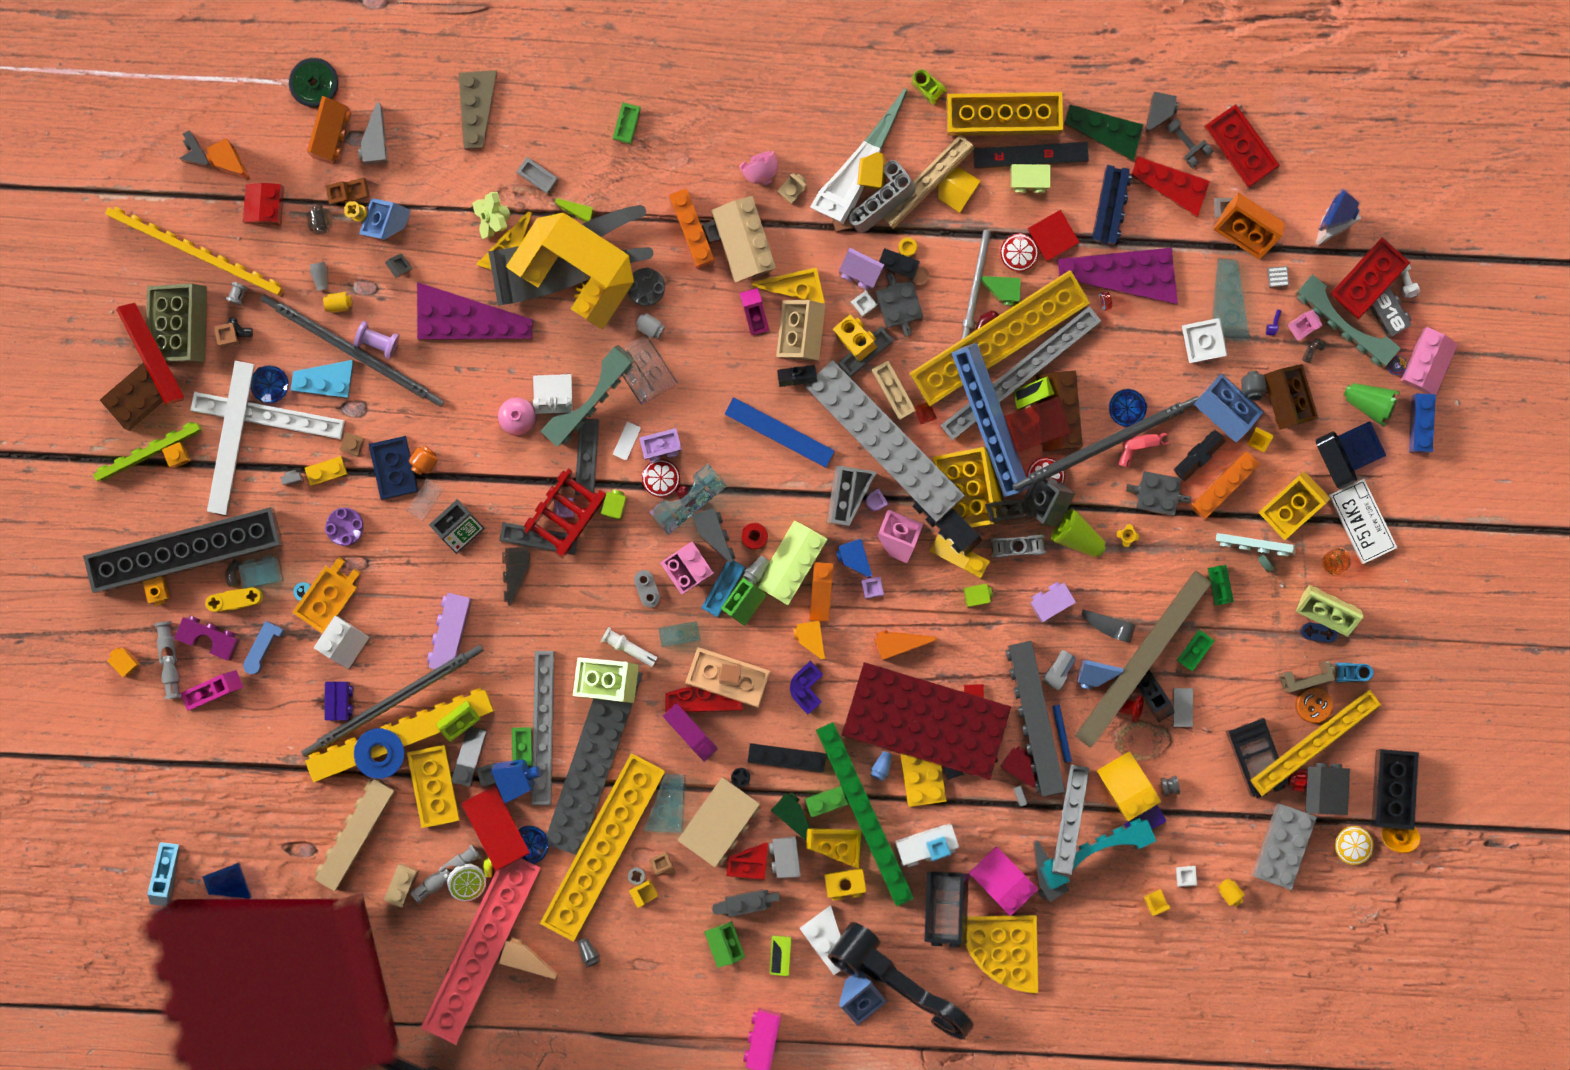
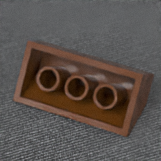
(1065, 387)

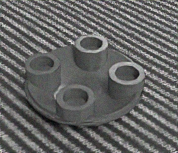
(647, 287)

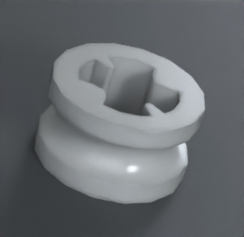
(630, 874)

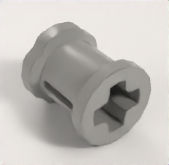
(237, 293)

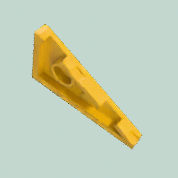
(510, 239)
(799, 285)

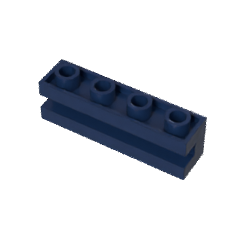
(1110, 206)

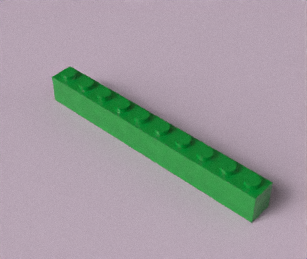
(864, 814)

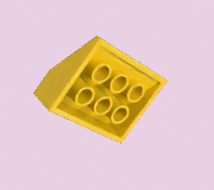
(976, 478)

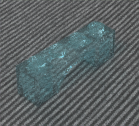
(705, 487)

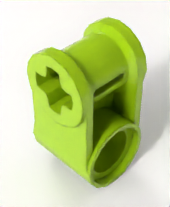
(928, 87)

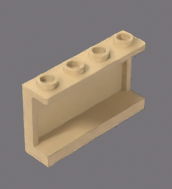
(719, 822)

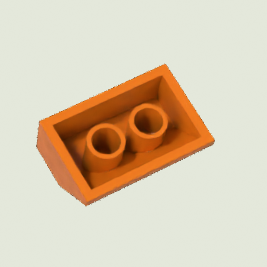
(329, 130)
(1249, 226)

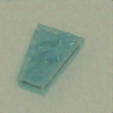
(669, 806)

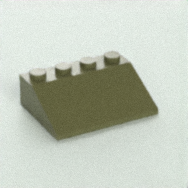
(178, 321)

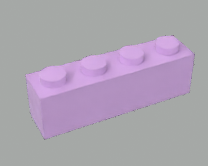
(450, 629)

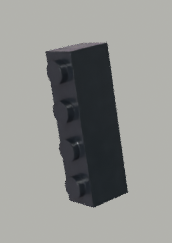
(954, 528)

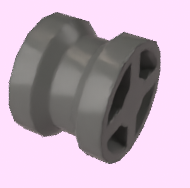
(1170, 786)

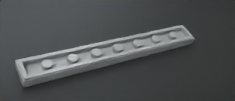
(543, 726)

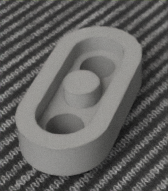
(647, 588)

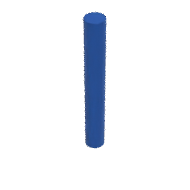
(1062, 733)

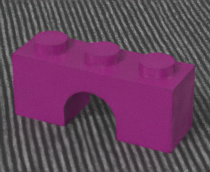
(222, 643)

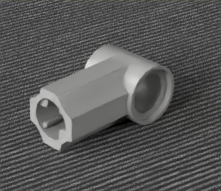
(1057, 673)

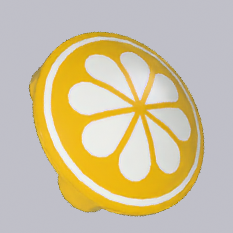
(1354, 845)

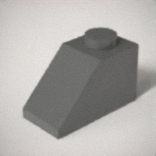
(1160, 110)

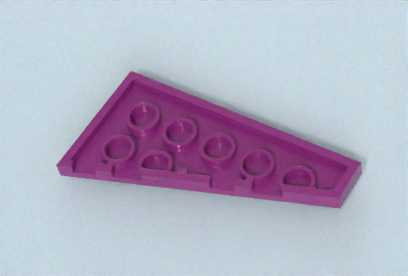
(1133, 273)
(454, 317)

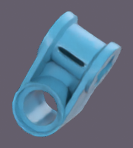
(1350, 672)

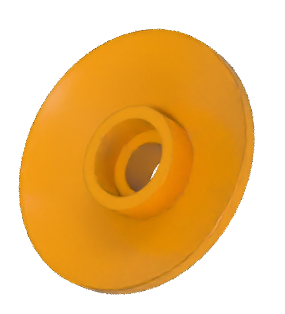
(1409, 838)

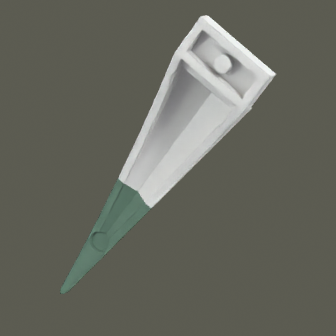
(842, 191)

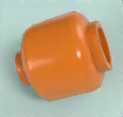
(423, 460)

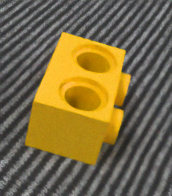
(852, 339)

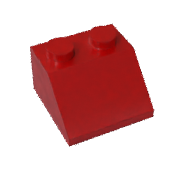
(263, 203)

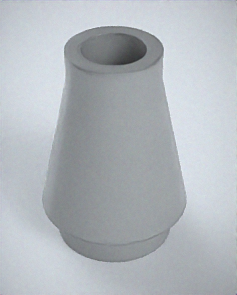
(320, 275)
(756, 570)

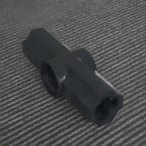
(1199, 455)

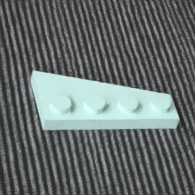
(1262, 545)

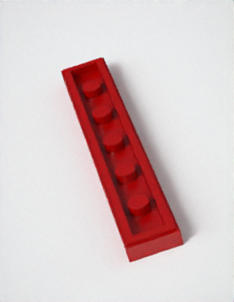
(150, 353)

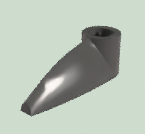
(1110, 626)

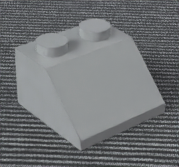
(786, 857)

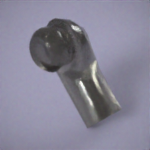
(1311, 349)
(230, 574)

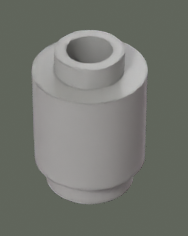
(650, 326)

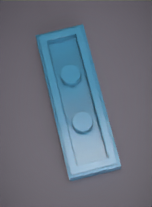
(723, 588)

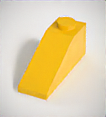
(970, 563)

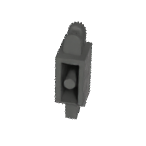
(745, 902)

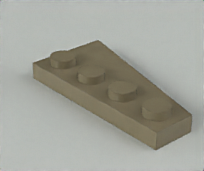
(476, 100)

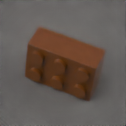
(133, 398)

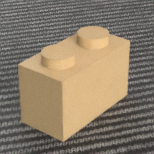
(401, 885)

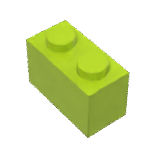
(614, 505)

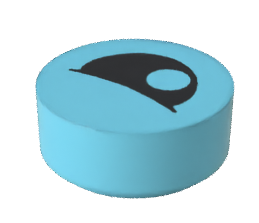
(300, 590)

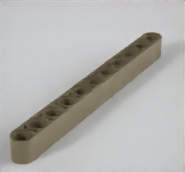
(1143, 659)

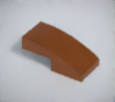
(347, 191)

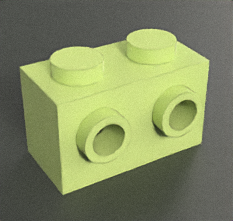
(1030, 177)

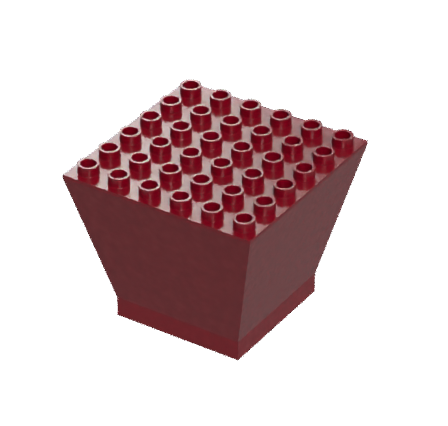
(272, 984)

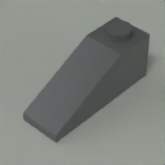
(469, 756)
(1045, 892)

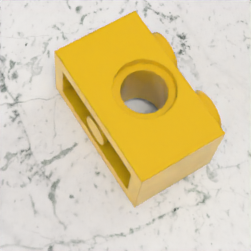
(834, 879)

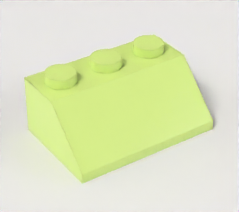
(1329, 610)

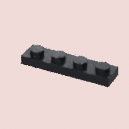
(786, 757)

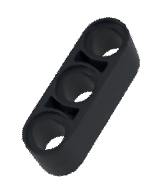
(1336, 460)

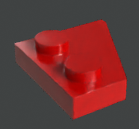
(749, 863)

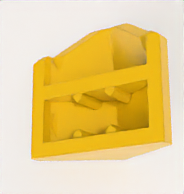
(871, 171)
(957, 188)

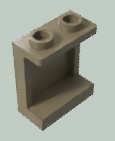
(1290, 685)

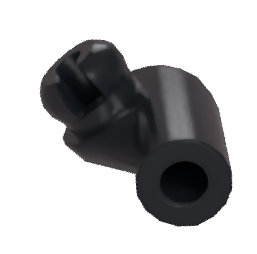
(240, 332)

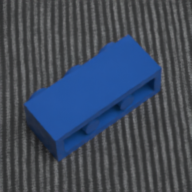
(1422, 423)

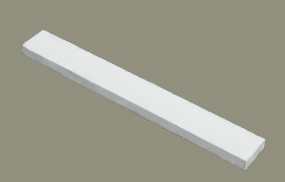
(272, 416)
(230, 437)

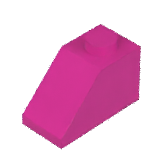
(754, 311)

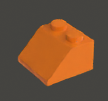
(226, 158)

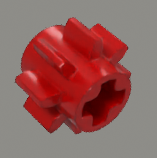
(1298, 780)

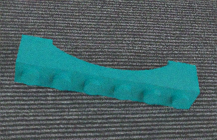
(1137, 834)

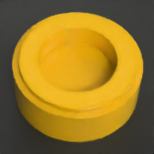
(907, 247)

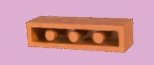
(691, 228)
(1224, 485)

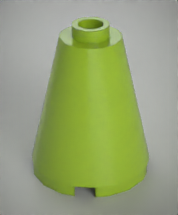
(1078, 535)

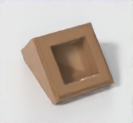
(662, 865)

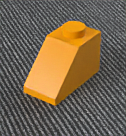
(810, 637)

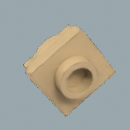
(792, 188)

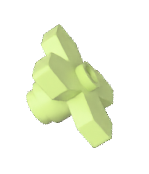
(492, 215)

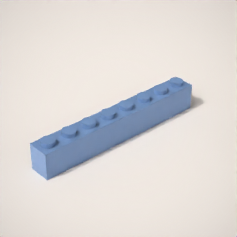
(989, 417)

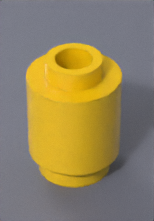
(337, 302)
(1231, 892)

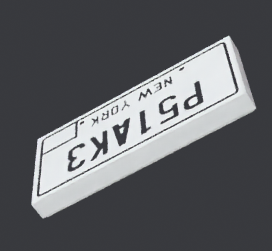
(1362, 521)

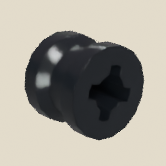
(740, 777)

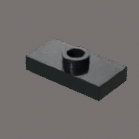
(797, 375)

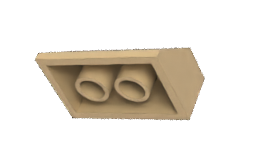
(800, 330)

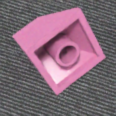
(899, 535)

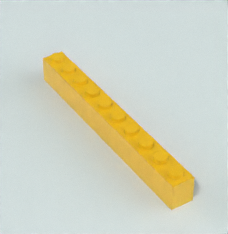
(408, 730)

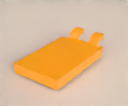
(326, 596)

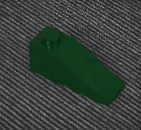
(792, 814)

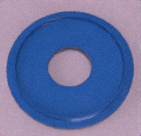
(382, 737)

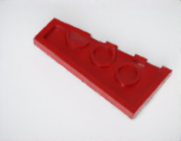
(1178, 186)
(698, 700)

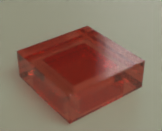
(925, 413)

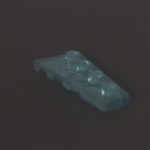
(1229, 299)

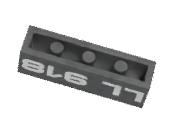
(1390, 314)

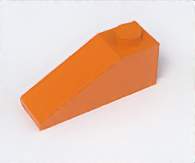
(821, 591)
(895, 643)

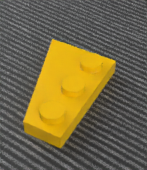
(837, 844)

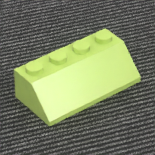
(791, 562)

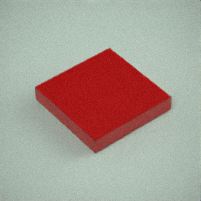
(1053, 235)

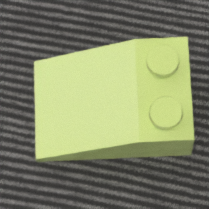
(606, 680)

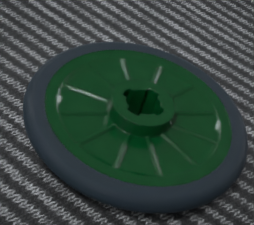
(304, 73)

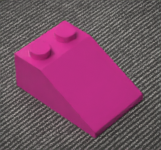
(1003, 881)

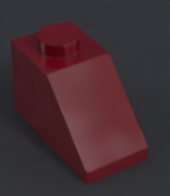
(1019, 765)

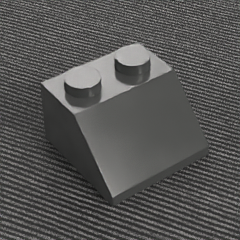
(1050, 500)

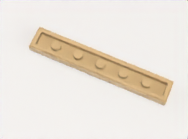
(931, 177)

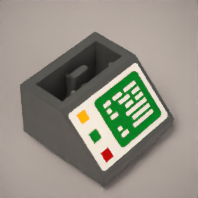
(456, 526)

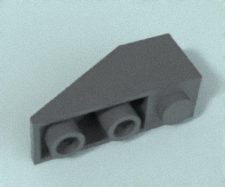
(710, 531)

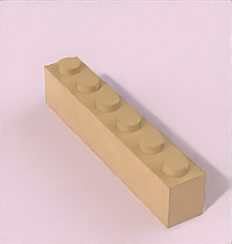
(353, 837)

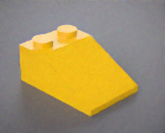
(1294, 505)
(1128, 786)

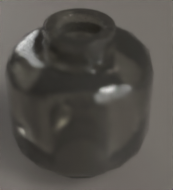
(319, 220)

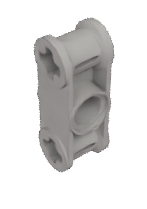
(1029, 548)

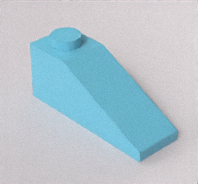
(163, 874)

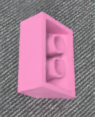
(1429, 361)

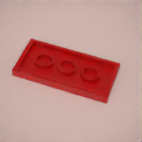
(1242, 146)
(1370, 278)
(495, 828)

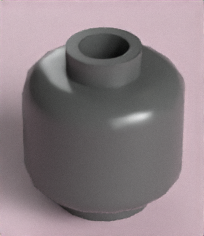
(1254, 385)

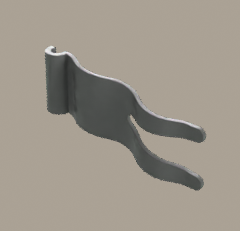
(513, 288)

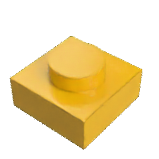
(1260, 439)

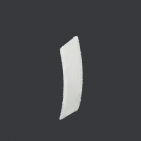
(626, 441)

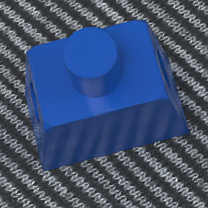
(514, 778)

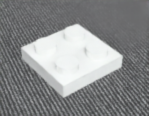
(1204, 340)

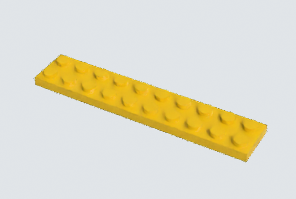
(1003, 334)
(602, 847)

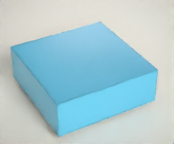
(938, 848)

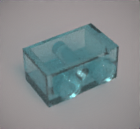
(260, 572)

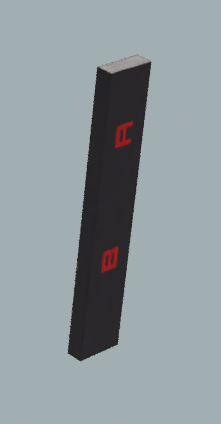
(1031, 155)

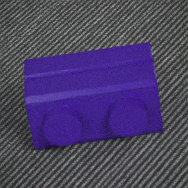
(338, 700)

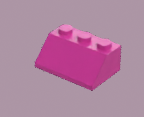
(762, 1039)

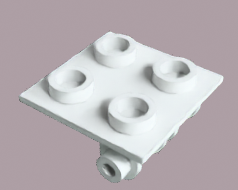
(552, 394)

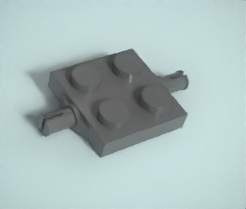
(899, 304)
(1158, 493)

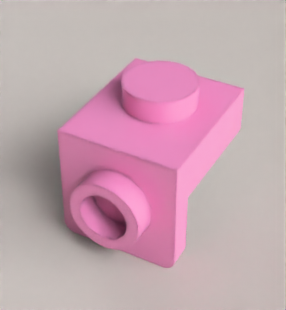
(1305, 324)

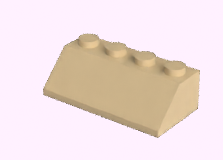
(743, 239)

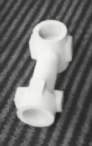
(1410, 289)

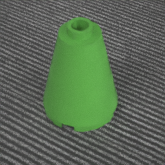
(1372, 401)

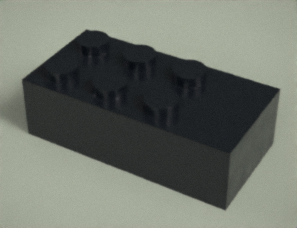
(1395, 789)

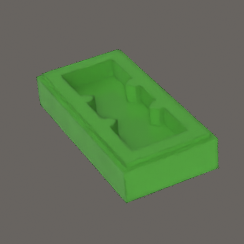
(626, 123)

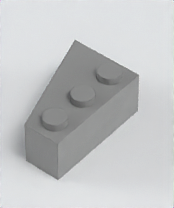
(847, 493)

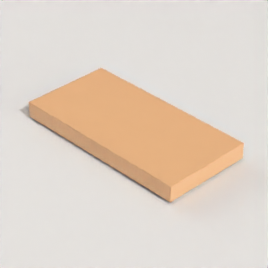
(706, 672)

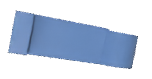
(254, 659)

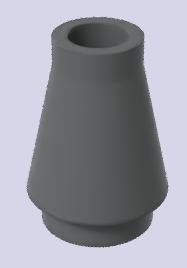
(588, 952)

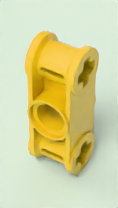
(234, 599)

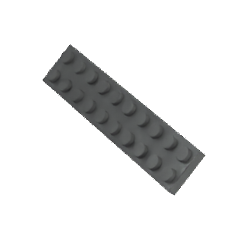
(588, 773)

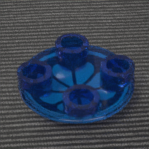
(269, 384)
(1127, 407)
(536, 843)

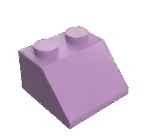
(861, 269)

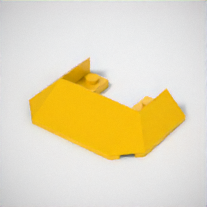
(584, 249)

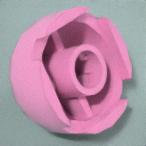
(761, 168)
(517, 416)

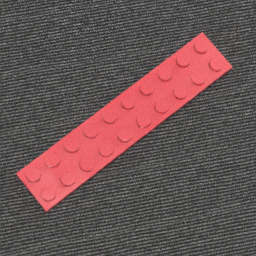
(480, 950)

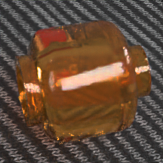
(1336, 561)

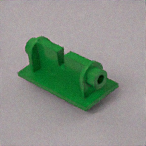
(1220, 585)

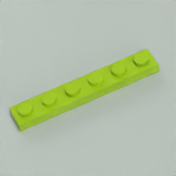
(139, 454)

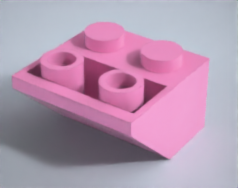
(687, 568)

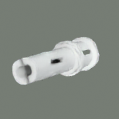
(620, 643)

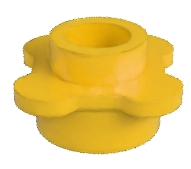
(1127, 540)

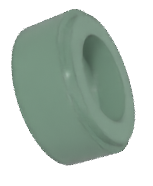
(1265, 563)

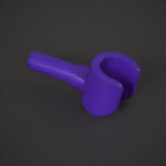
(1271, 329)

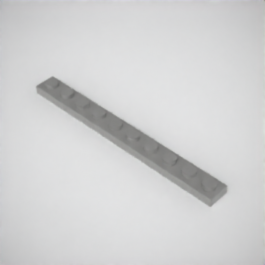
(1027, 368)

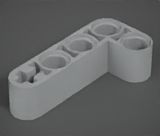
(880, 200)

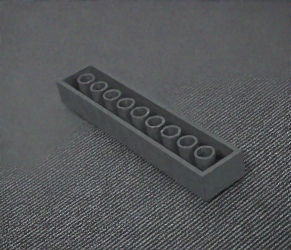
(183, 550)

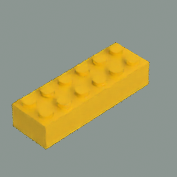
(1004, 113)

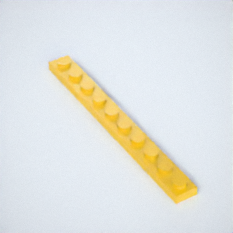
(202, 254)

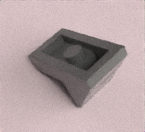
(195, 156)

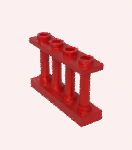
(573, 530)

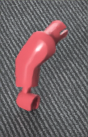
(1138, 443)

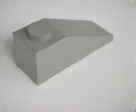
(373, 144)

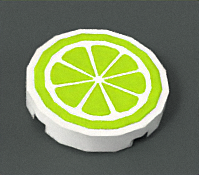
(466, 882)

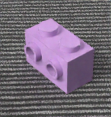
(1052, 602)

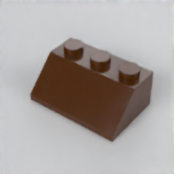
(1290, 396)

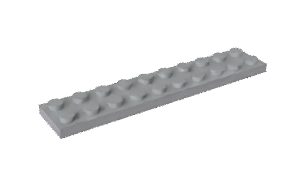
(885, 441)

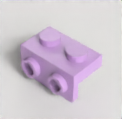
(660, 444)

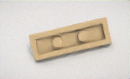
(893, 390)

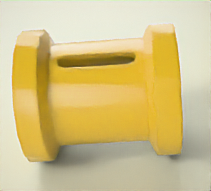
(360, 210)

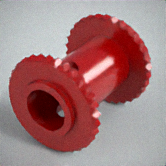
(750, 543)
(1133, 708)

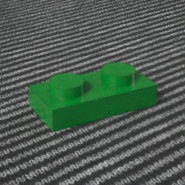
(1195, 650)

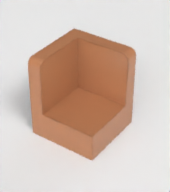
(226, 335)
(730, 675)

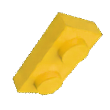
(326, 471)

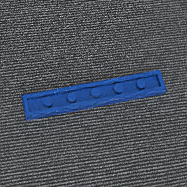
(779, 432)

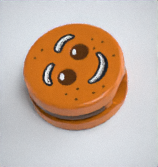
(1313, 705)

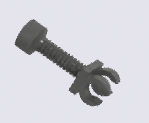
(1175, 126)

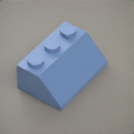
(1228, 408)

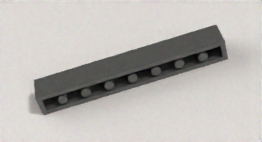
(1036, 718)

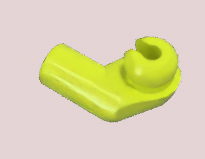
(487, 868)

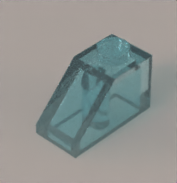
(679, 634)

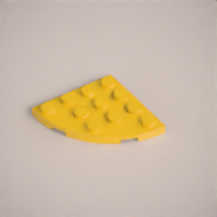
(1005, 949)

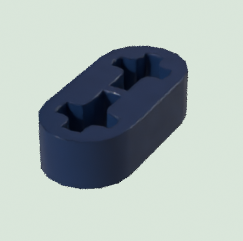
(1317, 637)

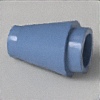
(882, 766)

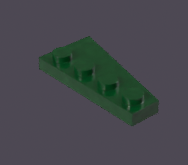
(1113, 132)

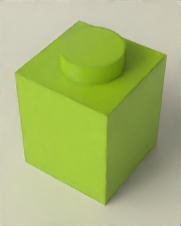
(977, 595)

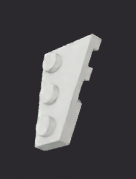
(823, 935)

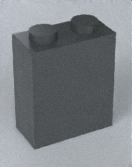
(1327, 789)

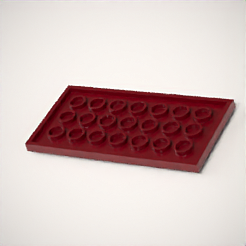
(926, 721)

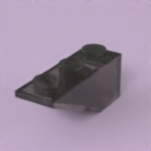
(517, 567)

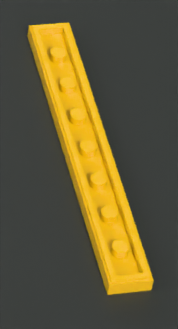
(1315, 742)

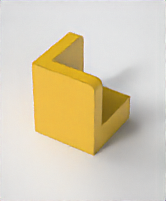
(643, 893)
(1156, 902)

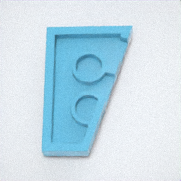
(325, 379)

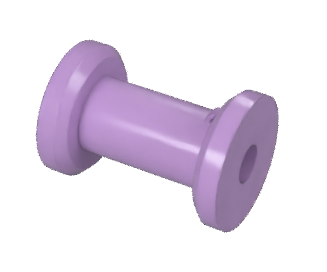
(376, 340)

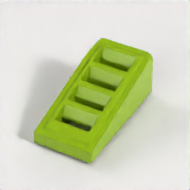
(580, 211)

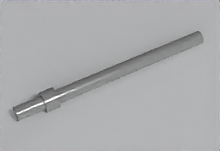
(968, 323)

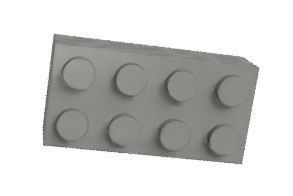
(1284, 846)

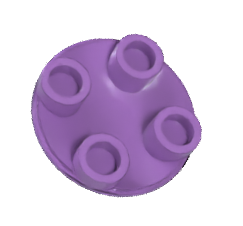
(344, 526)

